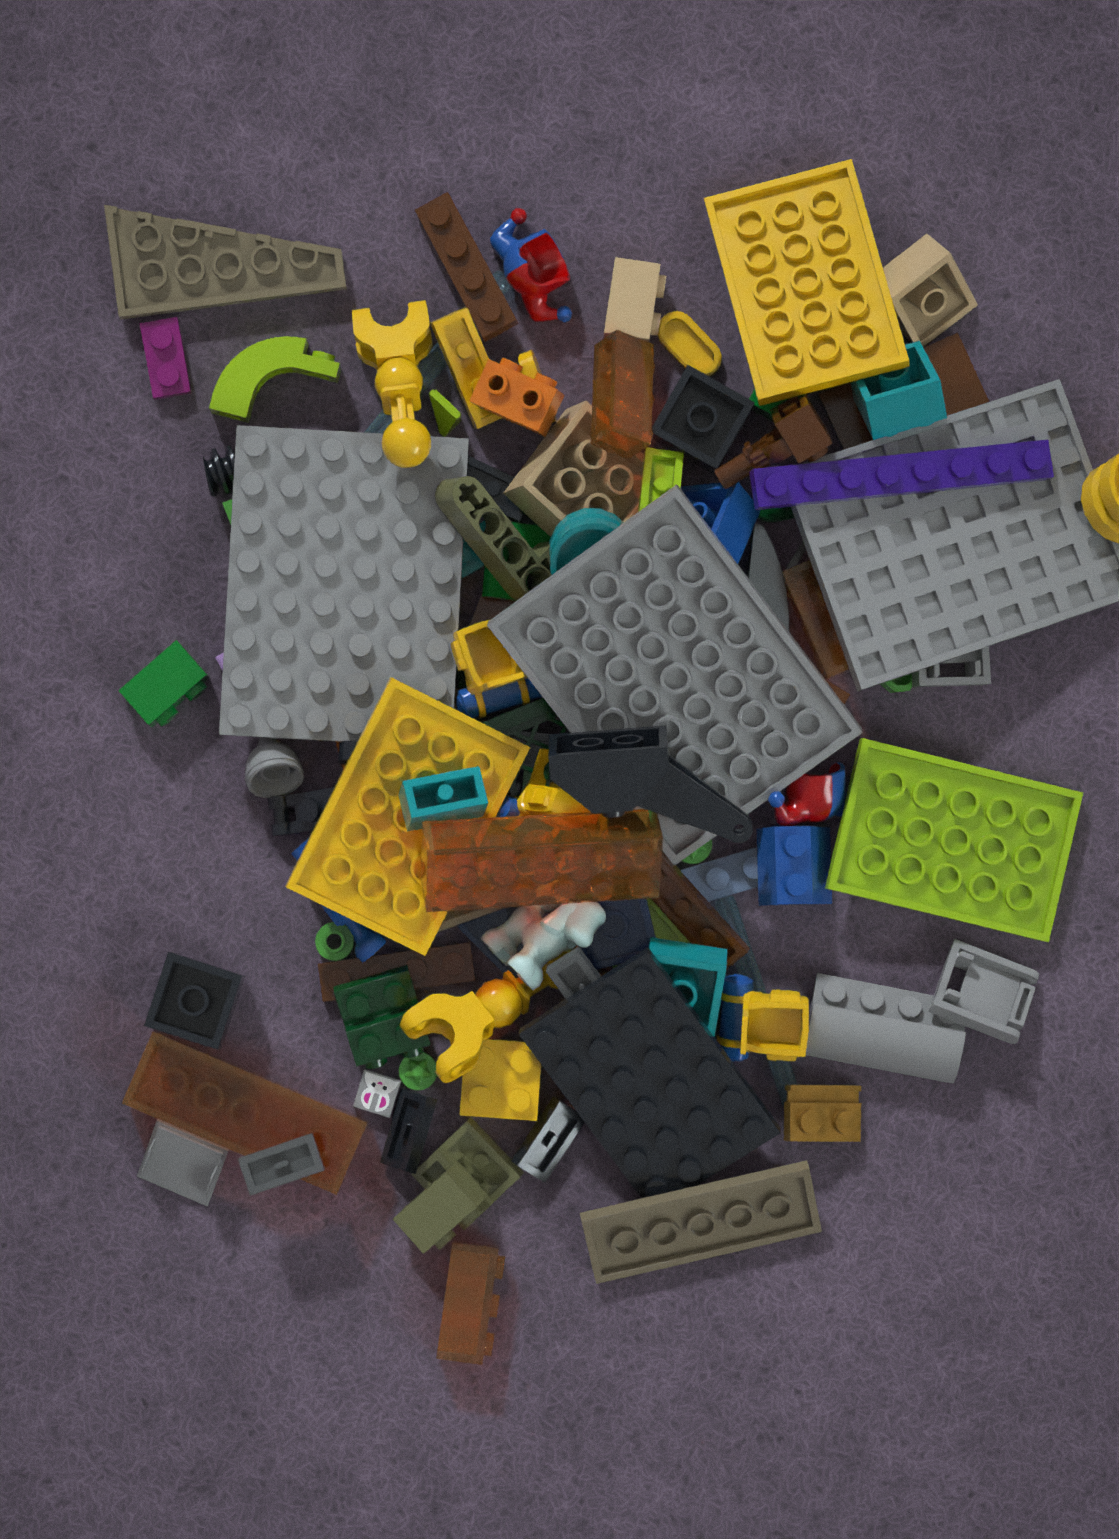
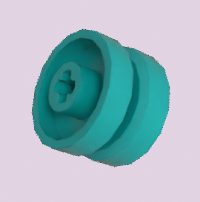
(578, 533)

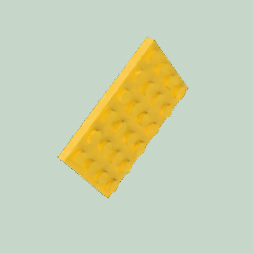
(806, 282)
(360, 849)

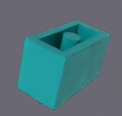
(443, 797)

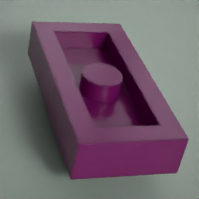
(165, 358)

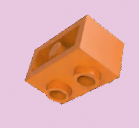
(517, 396)

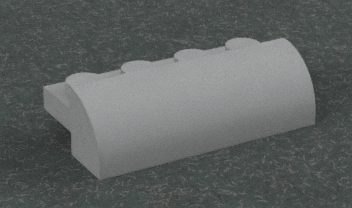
(882, 1029)

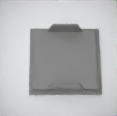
(182, 1162)

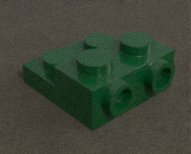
(373, 1015)

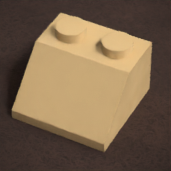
(927, 290)

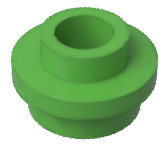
(334, 954)

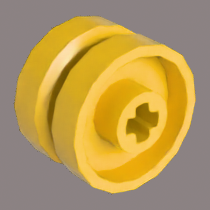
(1101, 499)

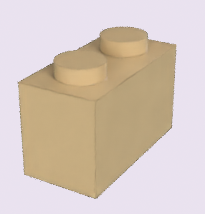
(633, 298)

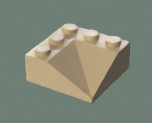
(574, 475)

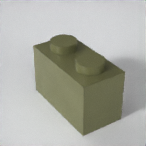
(440, 1207)

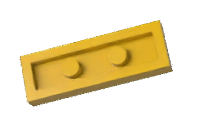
(465, 359)

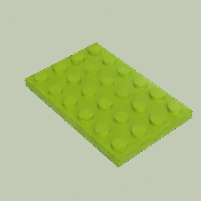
(954, 840)

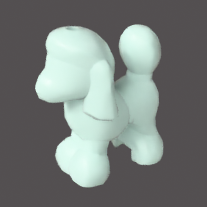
(543, 937)

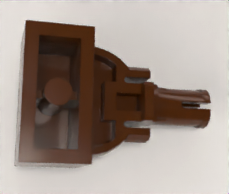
(797, 433)

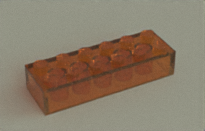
(540, 860)
(240, 1107)

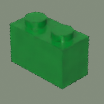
(165, 685)

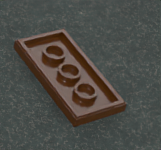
(958, 382)

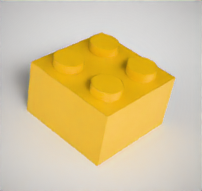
(503, 1082)

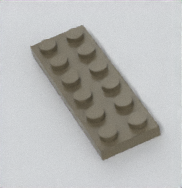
(701, 1222)

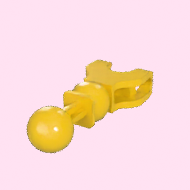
(398, 381)
(470, 1019)

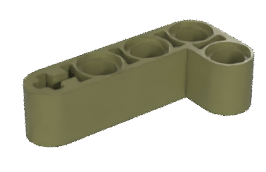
(464, 503)

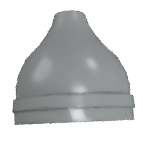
(273, 769)

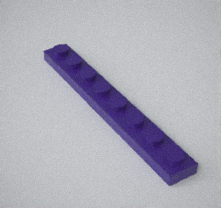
(901, 474)

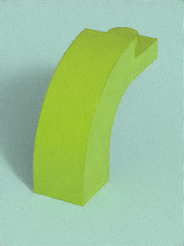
(260, 362)

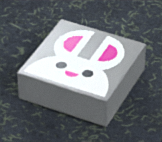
(377, 1093)

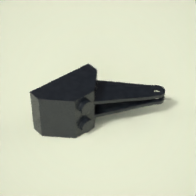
(631, 769)

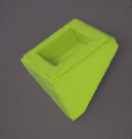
(445, 413)

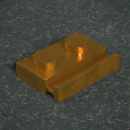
(822, 1113)

